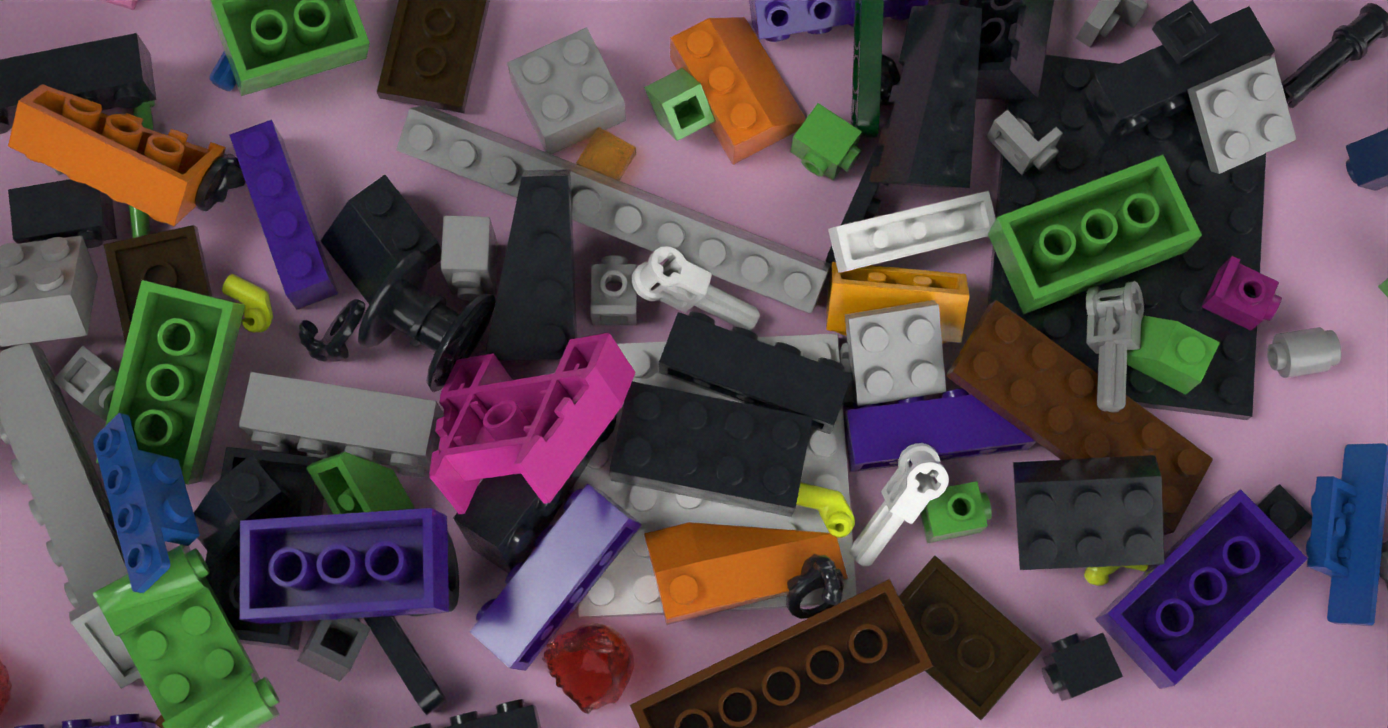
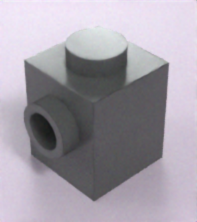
(334, 646)

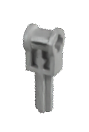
(1111, 331)

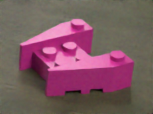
(526, 424)

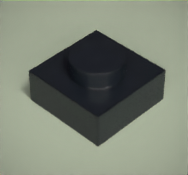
(1185, 32)
(1284, 511)

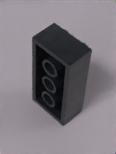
(710, 449)
(225, 573)

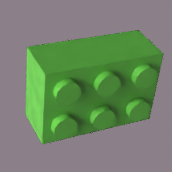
(287, 39)

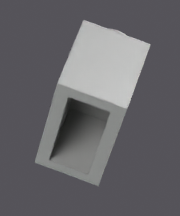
(469, 256)

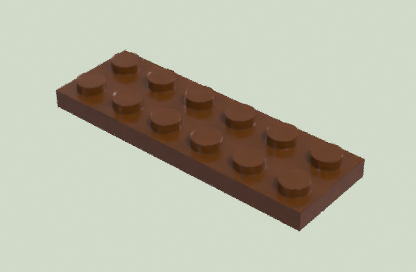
(1055, 404)

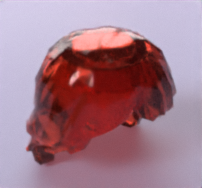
(590, 665)

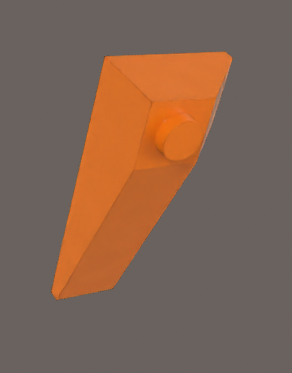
(729, 566)

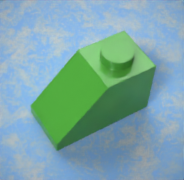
(1172, 353)
(358, 485)

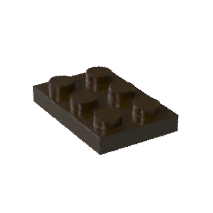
(433, 52)
(162, 258)
(966, 638)

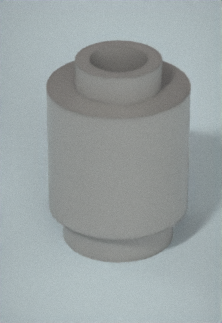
(1304, 352)

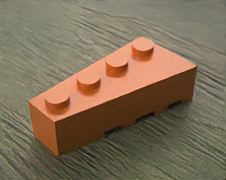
(112, 152)

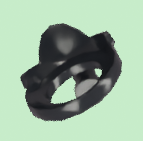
(227, 176)
(333, 343)
(816, 573)

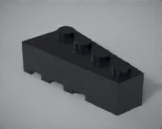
(510, 516)

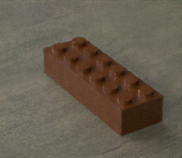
(799, 671)

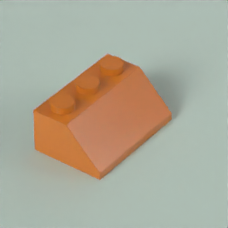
(740, 85)

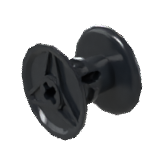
(425, 318)

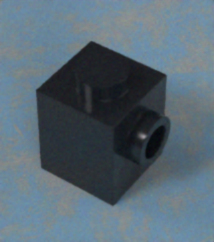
(1079, 666)

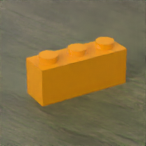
(889, 287)

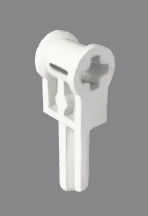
(687, 286)
(904, 498)

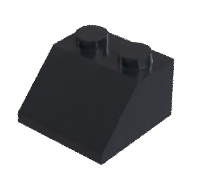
(375, 235)

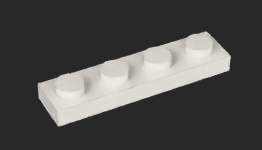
(912, 231)

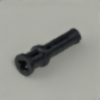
(1347, 44)

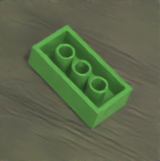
(1093, 234)
(176, 372)

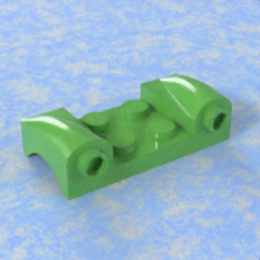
(188, 648)

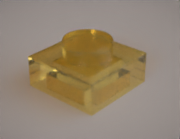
(607, 154)

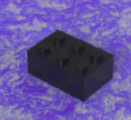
(1089, 512)

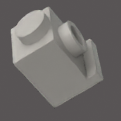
(609, 306)

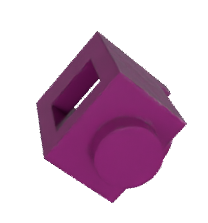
(1229, 300)

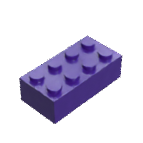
(344, 566)
(1201, 590)

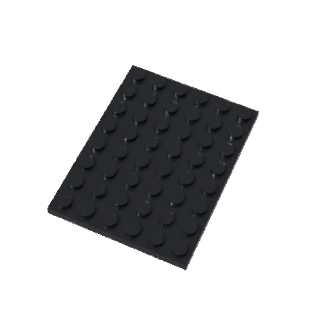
(1222, 204)

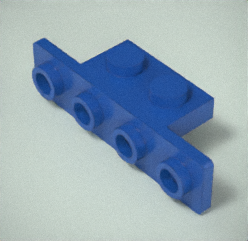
(145, 502)
(1350, 532)

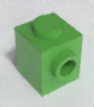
(679, 104)
(826, 143)
(956, 513)

